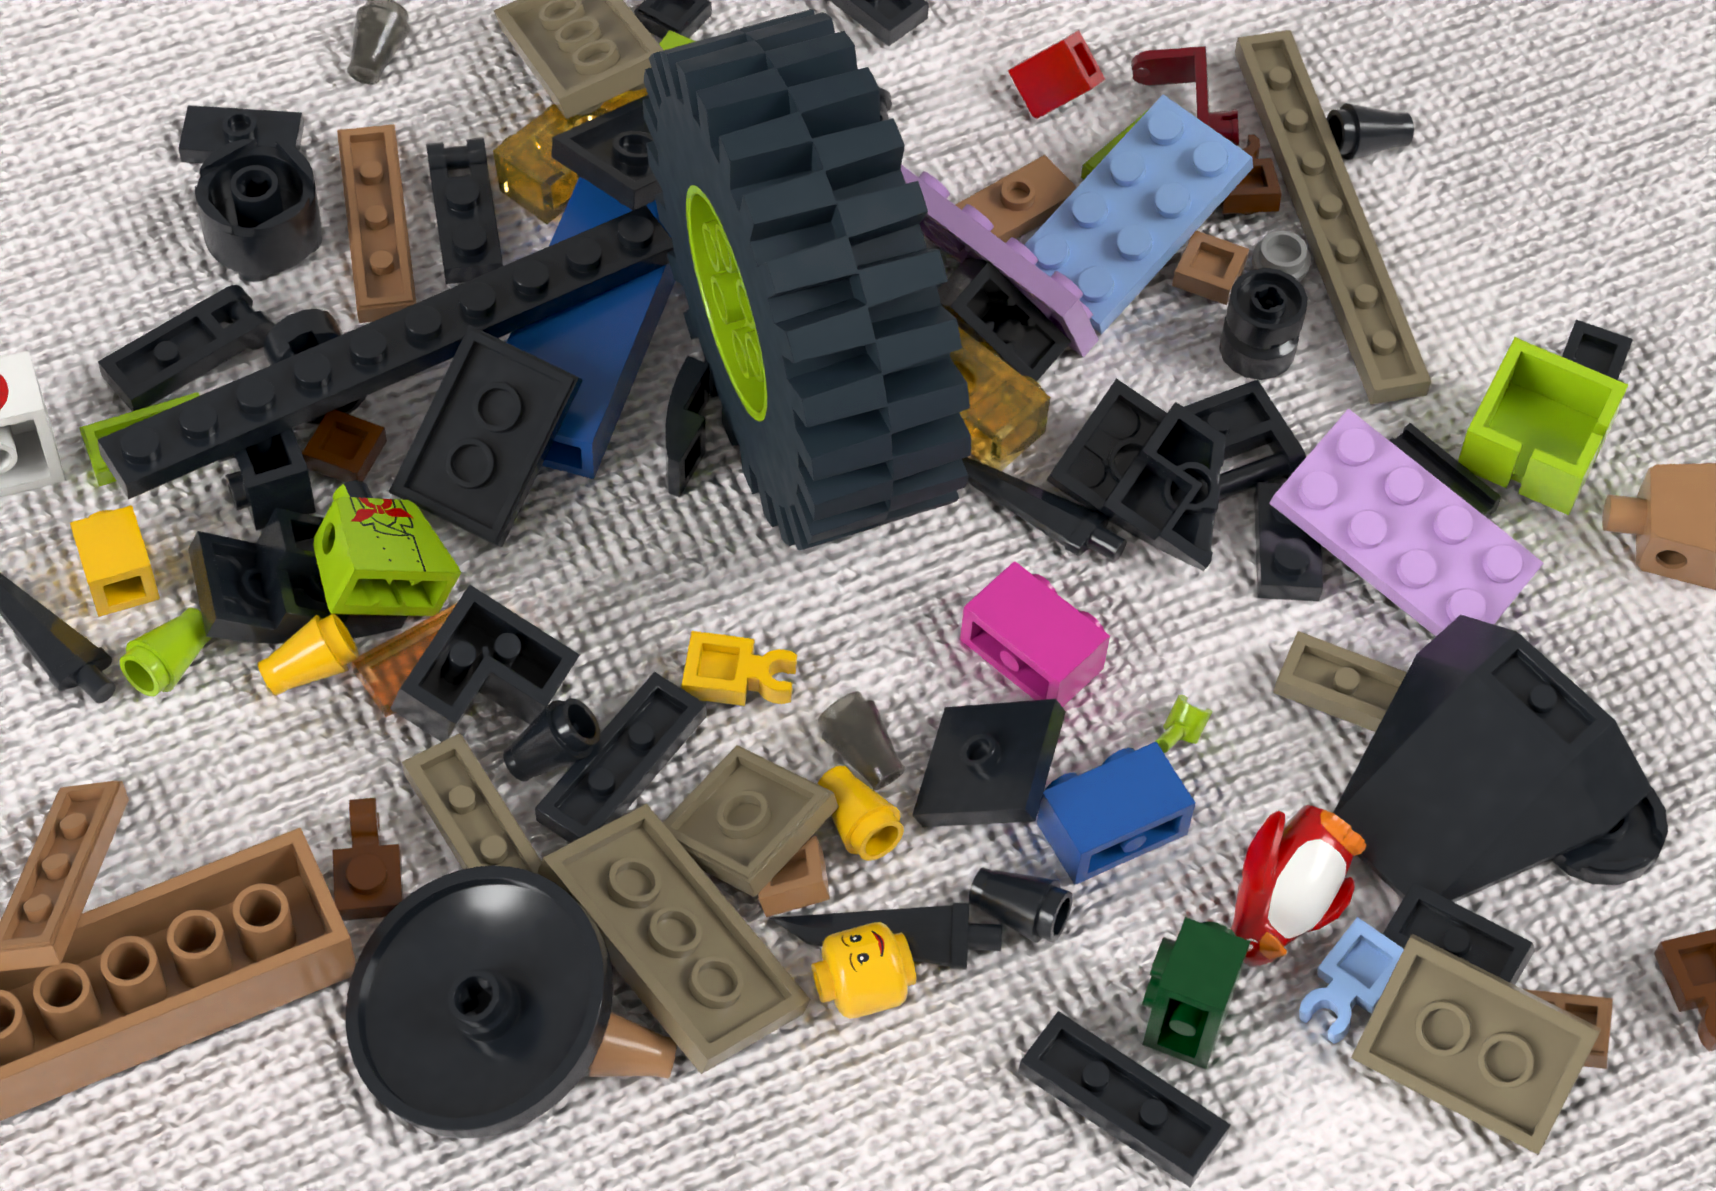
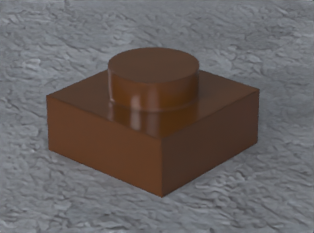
(344, 447)

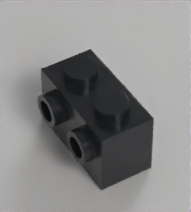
(270, 478)

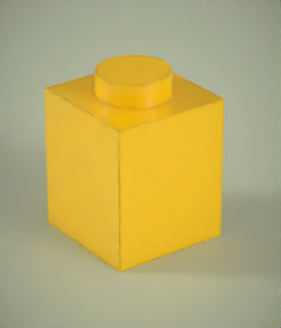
(115, 560)

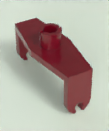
(1185, 66)

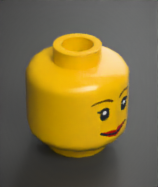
(864, 970)

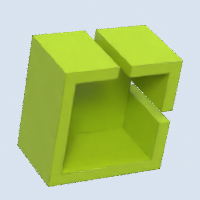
(1542, 425)

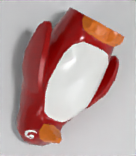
(1294, 880)

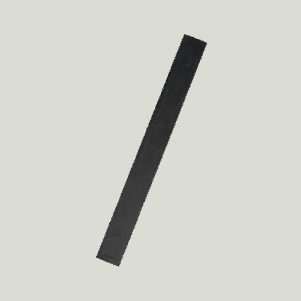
(382, 352)

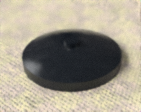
(479, 1002)

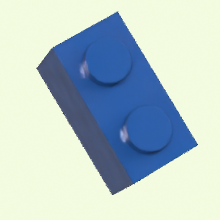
(1114, 811)

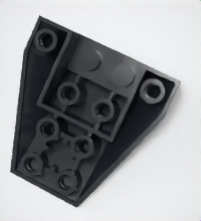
(1486, 767)

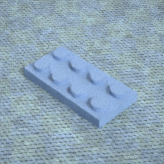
(1138, 208)

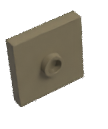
(749, 819)

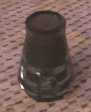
(377, 36)
(860, 737)

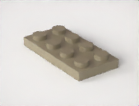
(579, 49)
(676, 938)

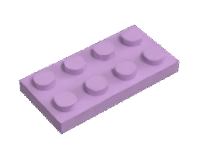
(968, 235)
(1403, 529)

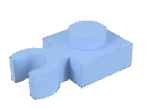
(1356, 975)

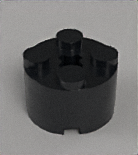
(258, 208)

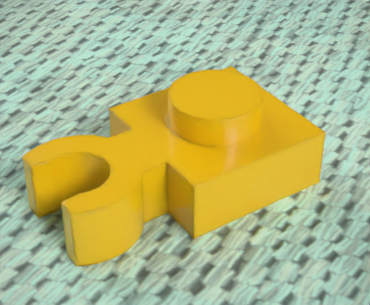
(725, 668)

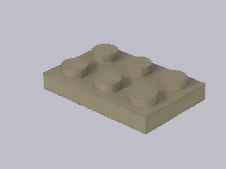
(1475, 1043)

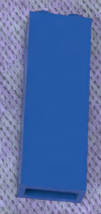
(596, 340)

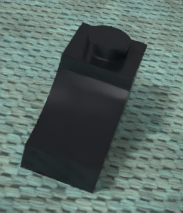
(1002, 317)

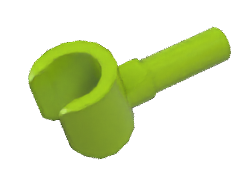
(1183, 723)

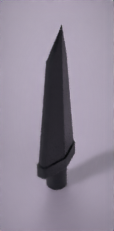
(1057, 517)
(55, 645)
(933, 933)

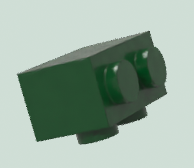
(1193, 990)

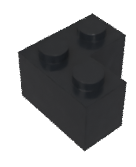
(487, 653)

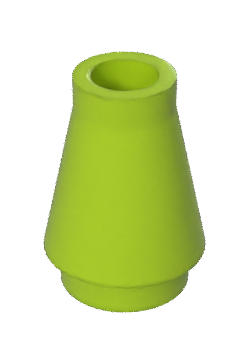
(164, 654)

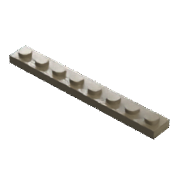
(1332, 219)

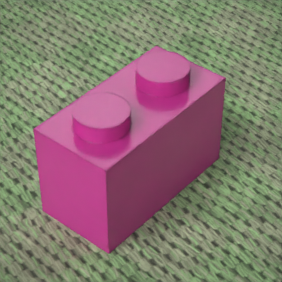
(1034, 635)

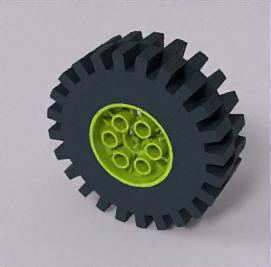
(808, 277)

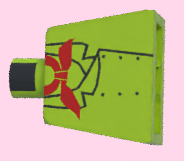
(381, 556)

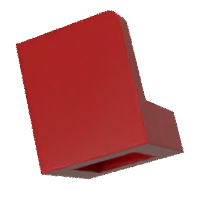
(1056, 75)

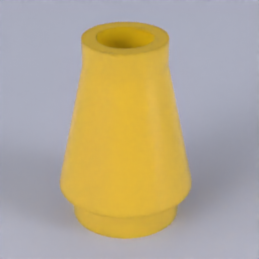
(311, 654)
(863, 817)

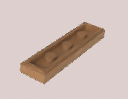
(376, 221)
(60, 875)

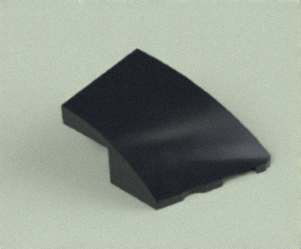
(1148, 472)
(270, 585)

